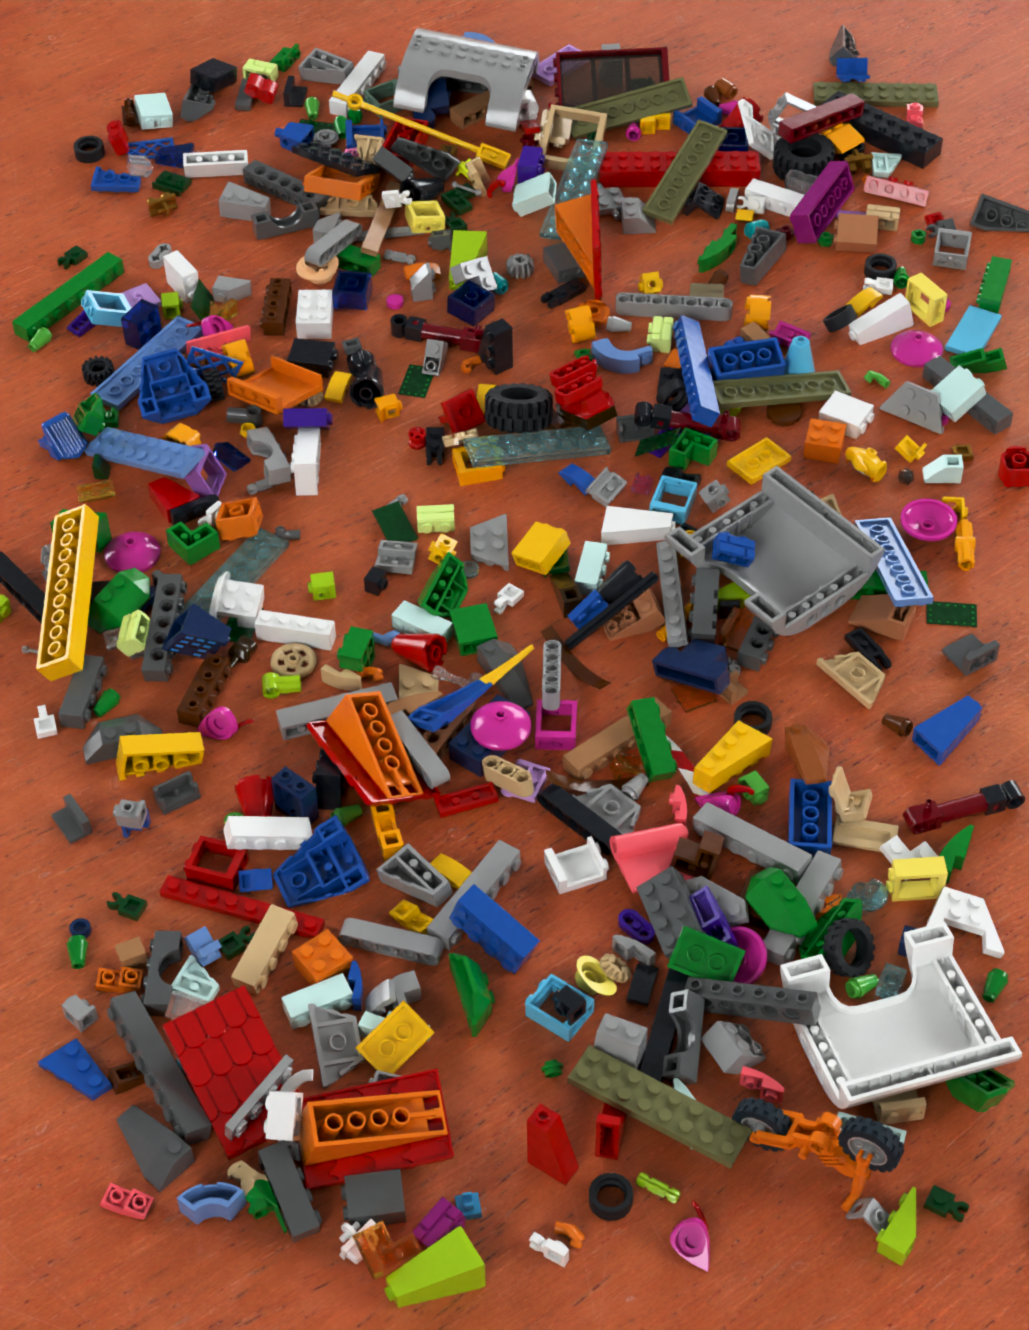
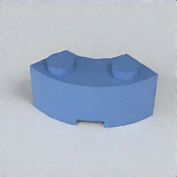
(211, 1201)

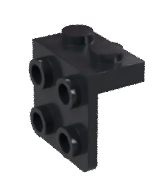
(706, 200)

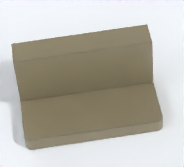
(707, 290)

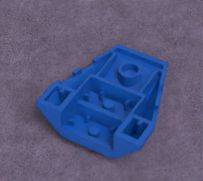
(170, 388)
(322, 867)

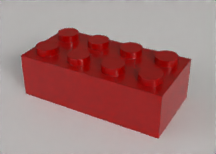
(405, 132)

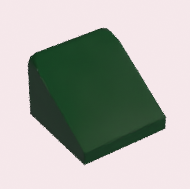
(100, 468)

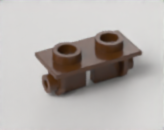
(128, 113)

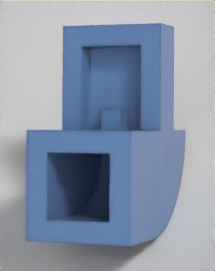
(203, 947)

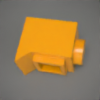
(388, 407)

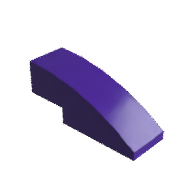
(711, 916)

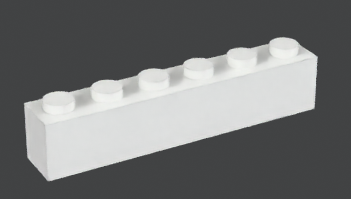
(358, 80)

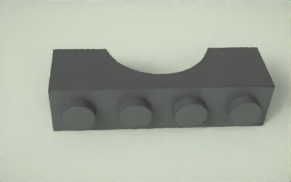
(303, 217)
(165, 950)
(687, 1012)

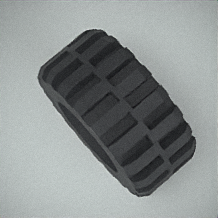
(806, 155)
(518, 408)

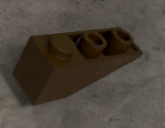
(566, 592)

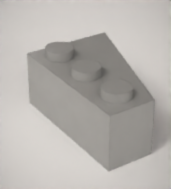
(325, 67)
(242, 203)
(415, 876)

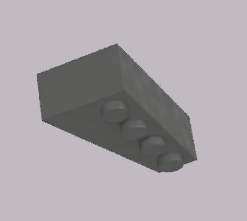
(705, 605)

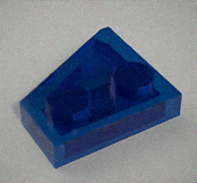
(173, 155)

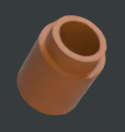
(726, 88)

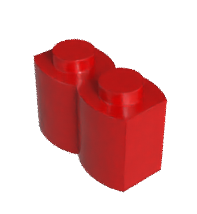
(261, 88)
(118, 137)

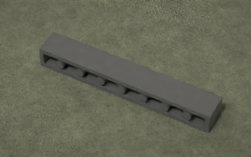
(159, 1068)

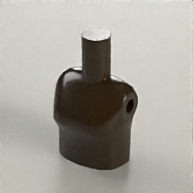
(241, 650)

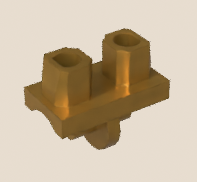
(859, 160)
(162, 205)

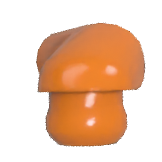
(468, 363)
(371, 671)
(572, 1231)

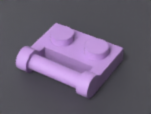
(538, 777)

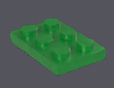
(705, 956)

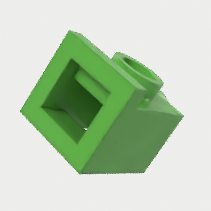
(760, 788)

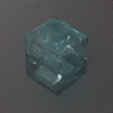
(890, 975)

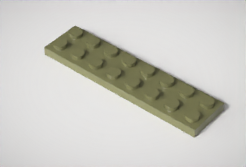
(880, 93)
(635, 105)
(685, 172)
(779, 389)
(660, 1106)

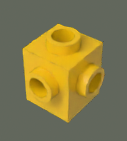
(652, 278)
(441, 547)

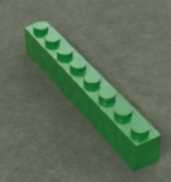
(68, 296)

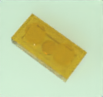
(95, 491)

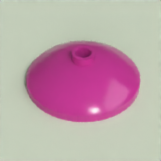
(915, 347)
(928, 519)
(132, 551)
(500, 725)
(754, 957)

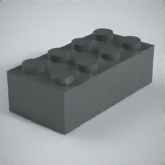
(668, 907)

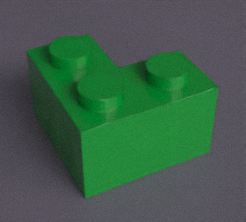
(692, 446)
(192, 544)
(357, 649)

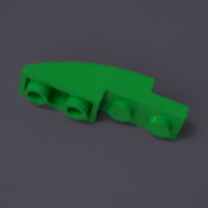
(718, 250)

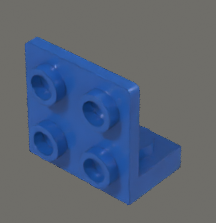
(852, 69)

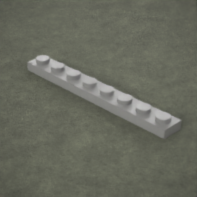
(672, 595)

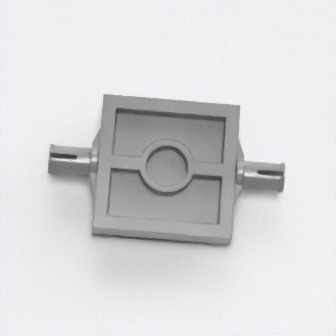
(610, 201)

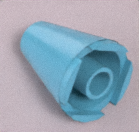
(799, 357)

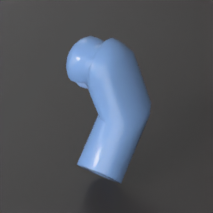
(385, 639)

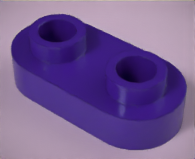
(638, 926)

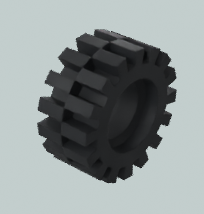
(100, 364)
(214, 384)

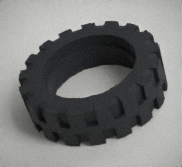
(864, 947)

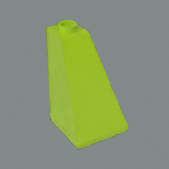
(466, 247)
(439, 1271)

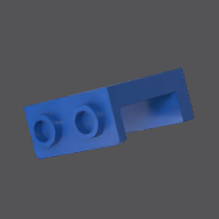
(703, 111)
(369, 130)

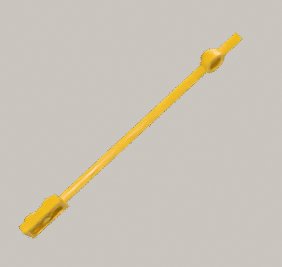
(487, 153)

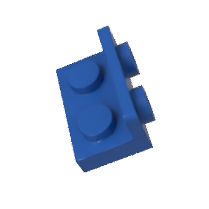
(587, 609)

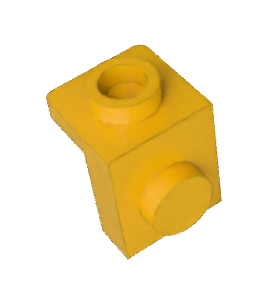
(910, 449)

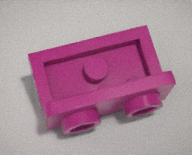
(786, 333)

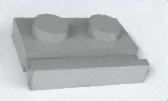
(606, 487)

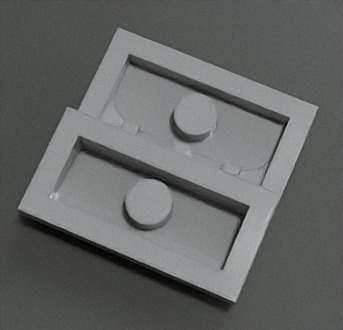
(396, 556)

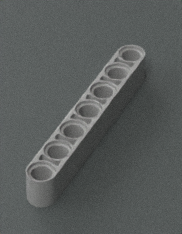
(674, 306)

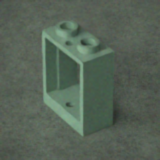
(380, 92)

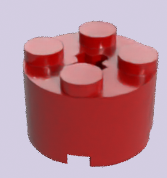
(1014, 467)

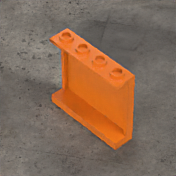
(277, 386)

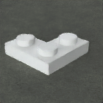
(897, 850)

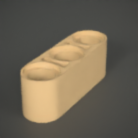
(508, 776)

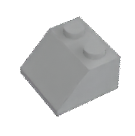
(634, 219)

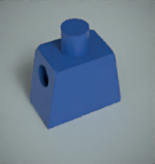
(294, 134)

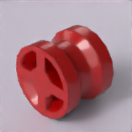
(417, 438)

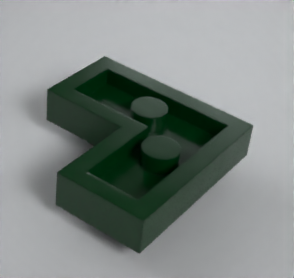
(458, 199)

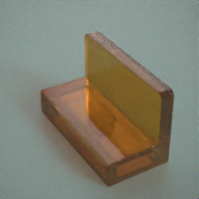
(733, 630)

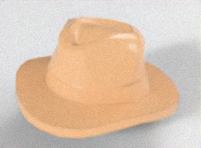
(317, 274)

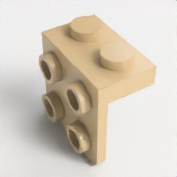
(560, 130)
(848, 804)
(900, 1108)

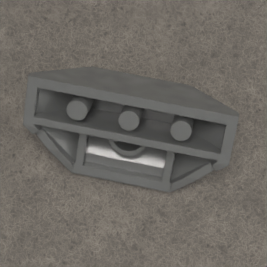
(104, 739)

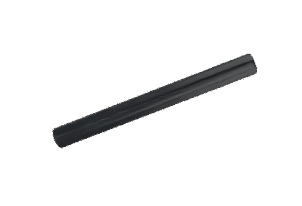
(611, 610)

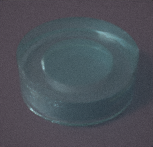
(471, 569)

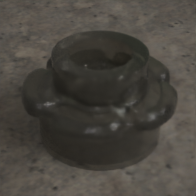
(906, 476)

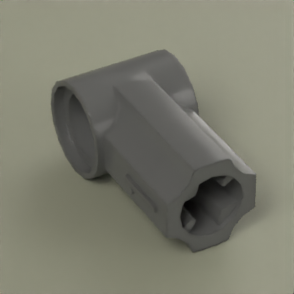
(251, 414)

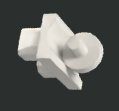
(350, 1249)

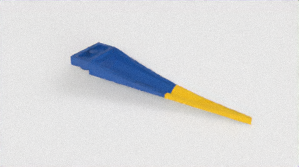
(446, 709)

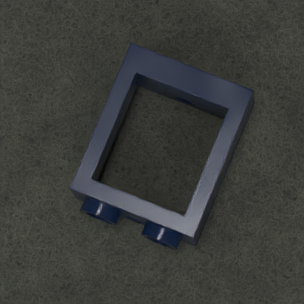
(294, 794)

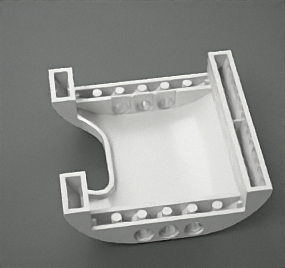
(904, 1039)

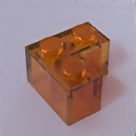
(382, 1253)

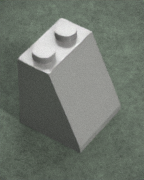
(622, 1040)

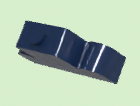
(437, 102)
(697, 665)

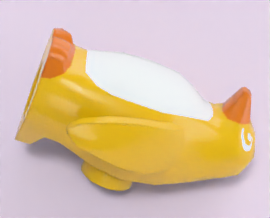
(866, 462)

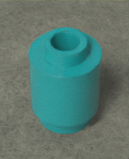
(750, 227)
(502, 284)

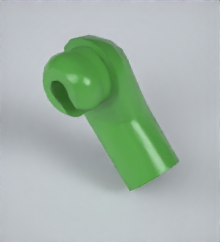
(882, 380)

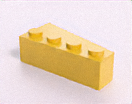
(157, 752)
(734, 752)

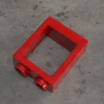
(225, 881)

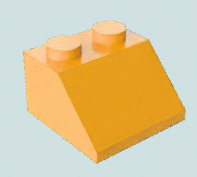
(843, 137)

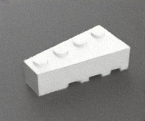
(306, 460)

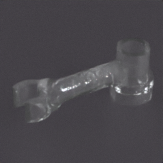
(441, 674)

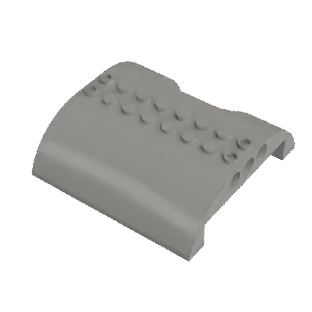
(497, 66)
(804, 554)

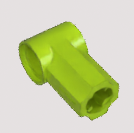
(274, 684)

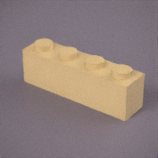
(265, 949)

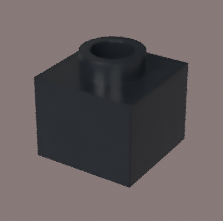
(375, 581)

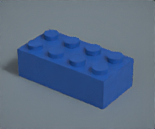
(746, 360)
(810, 816)
(493, 929)

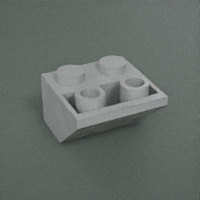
(732, 1047)

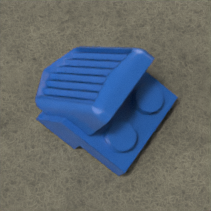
(62, 438)

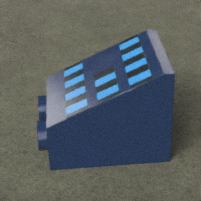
(196, 633)

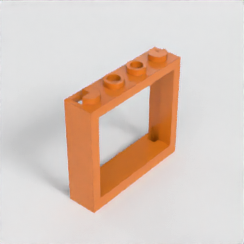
(339, 184)

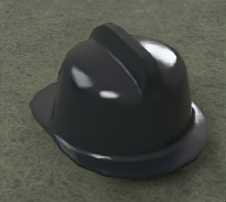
(360, 361)

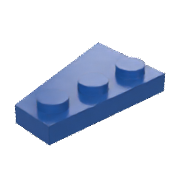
(114, 182)
(78, 1069)

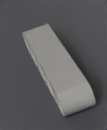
(333, 243)
(551, 675)
(420, 753)
(391, 941)

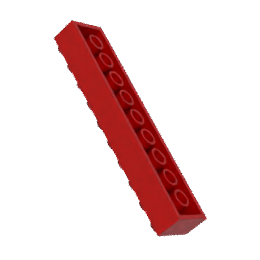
(648, 168)

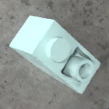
(944, 470)

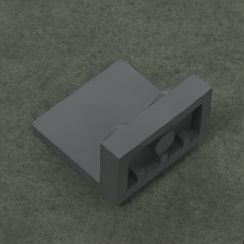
(971, 654)

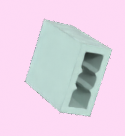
(153, 111)
(534, 194)
(959, 392)

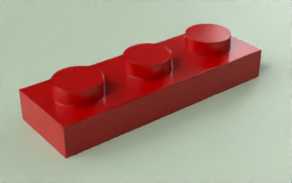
(466, 799)

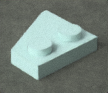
(884, 164)
(195, 981)

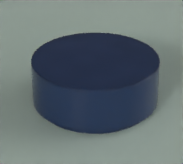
(80, 927)

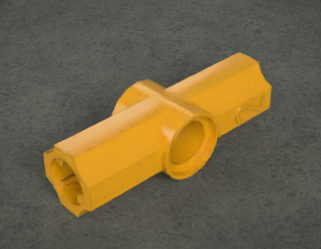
(965, 545)

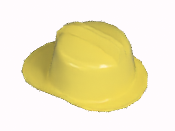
(592, 978)

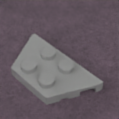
(916, 405)
(490, 542)
(612, 807)
(335, 1043)

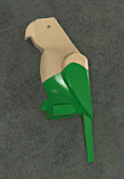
(256, 1191)

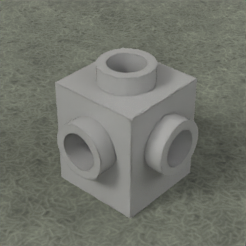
(715, 495)

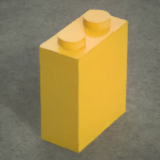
(541, 548)

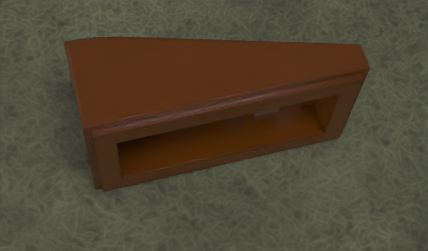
(120, 1086)

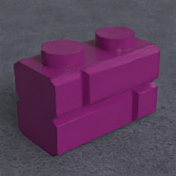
(438, 1223)

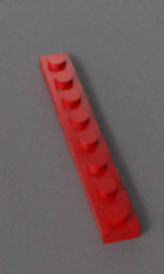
(233, 904)

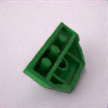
(90, 415)
(444, 587)
(120, 597)
(780, 903)
(815, 940)
(472, 991)
(981, 1089)

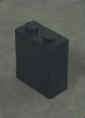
(213, 75)
(314, 355)

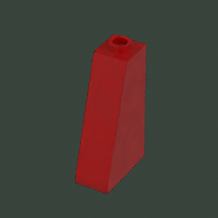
(549, 1145)

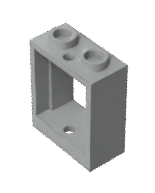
(782, 102)
(946, 238)

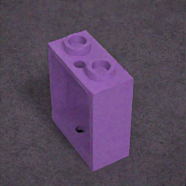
(215, 473)

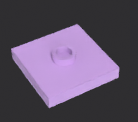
(141, 292)

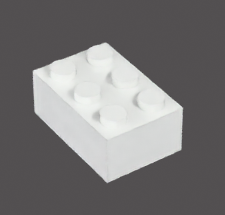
(314, 314)

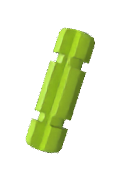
(658, 1187)

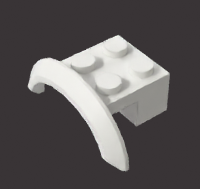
(237, 600)
(286, 1111)

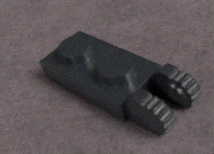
(563, 293)
(434, 444)
(192, 510)
(865, 645)

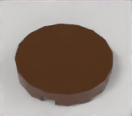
(784, 413)

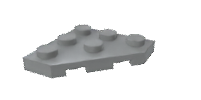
(733, 907)

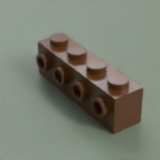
(276, 306)
(204, 689)

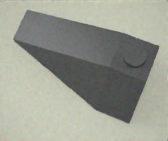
(843, 46)
(196, 103)
(433, 161)
(997, 215)
(514, 683)
(155, 1148)

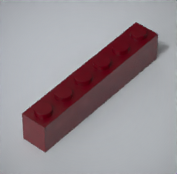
(821, 118)

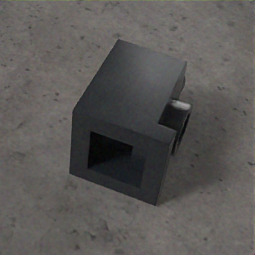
(569, 1004)

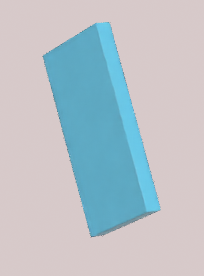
(973, 330)

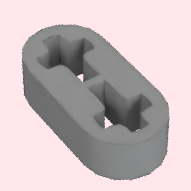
(732, 200)
(156, 257)

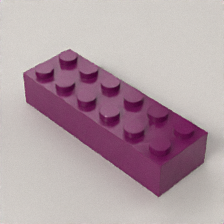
(822, 202)

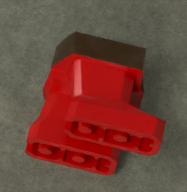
(581, 394)

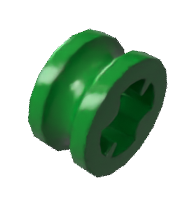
(918, 236)

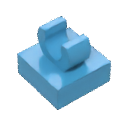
(469, 1205)

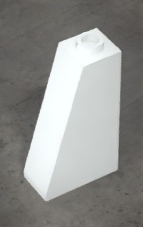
(882, 321)
(635, 525)

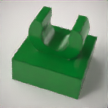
(111, 418)

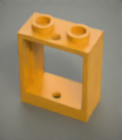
(474, 475)

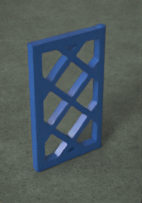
(142, 144)
(207, 354)

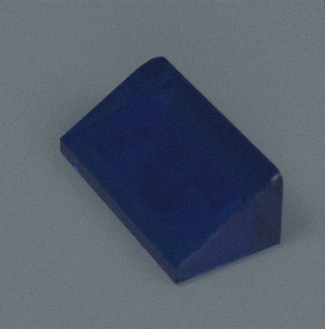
(230, 456)

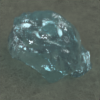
(872, 894)

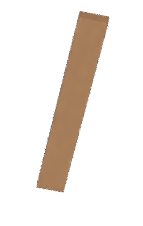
(379, 225)

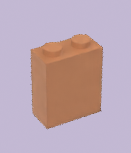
(856, 232)

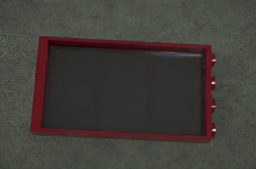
(606, 73)

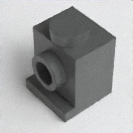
(441, 239)

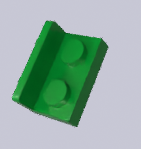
(286, 57)

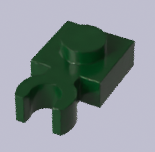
(455, 223)
(74, 255)
(128, 907)
(235, 944)
(943, 1202)

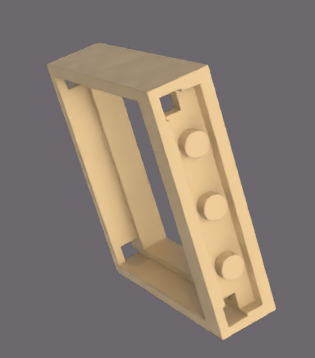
(569, 113)

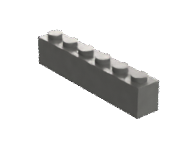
(986, 411)

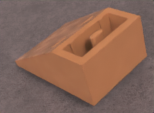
(881, 616)
(636, 618)

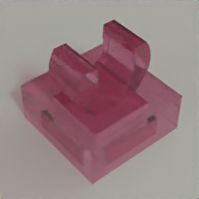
(642, 484)

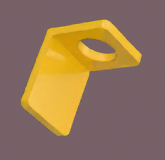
(960, 506)

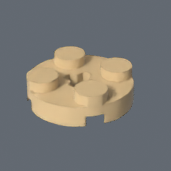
(449, 440)

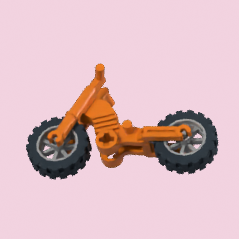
(853, 1151)

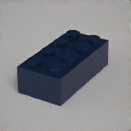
(467, 752)

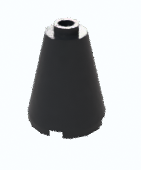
(422, 188)
(367, 387)
(619, 582)

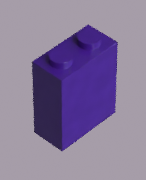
(307, 418)

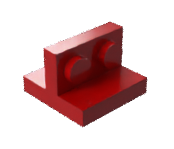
(462, 411)

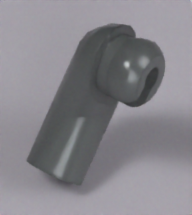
(286, 534)

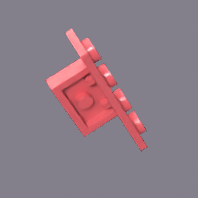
(214, 341)

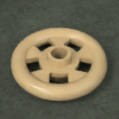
(296, 648)

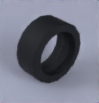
(89, 156)
(880, 260)
(840, 318)
(668, 390)
(758, 709)
(610, 1180)

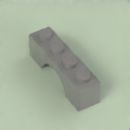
(263, 443)

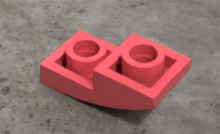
(914, 114)
(679, 804)
(770, 1089)
(126, 1202)

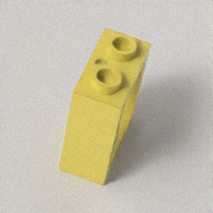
(431, 216)
(932, 313)
(915, 869)

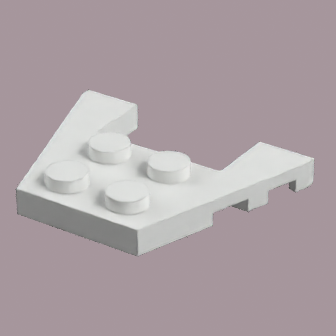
(758, 135)
(967, 914)

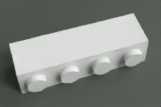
(214, 163)
(778, 198)
(295, 629)
(266, 832)

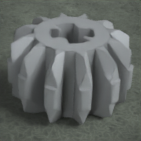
(520, 265)

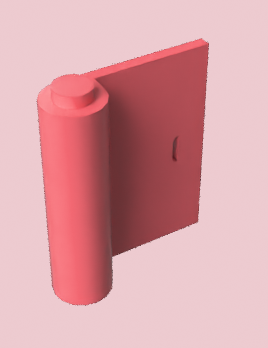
(647, 852)

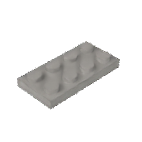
(252, 1106)

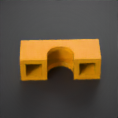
(386, 830)

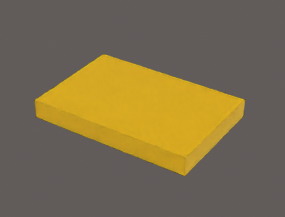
(758, 460)
(395, 1039)

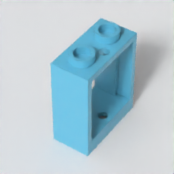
(101, 316)
(671, 485)
(544, 989)

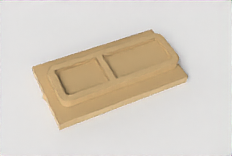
(863, 834)

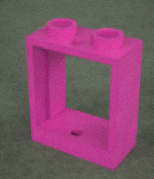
(565, 739)

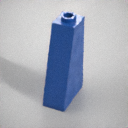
(946, 729)

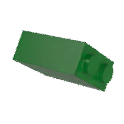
(472, 627)

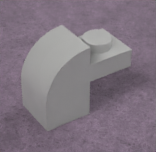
(406, 989)

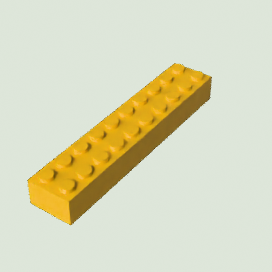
(68, 593)

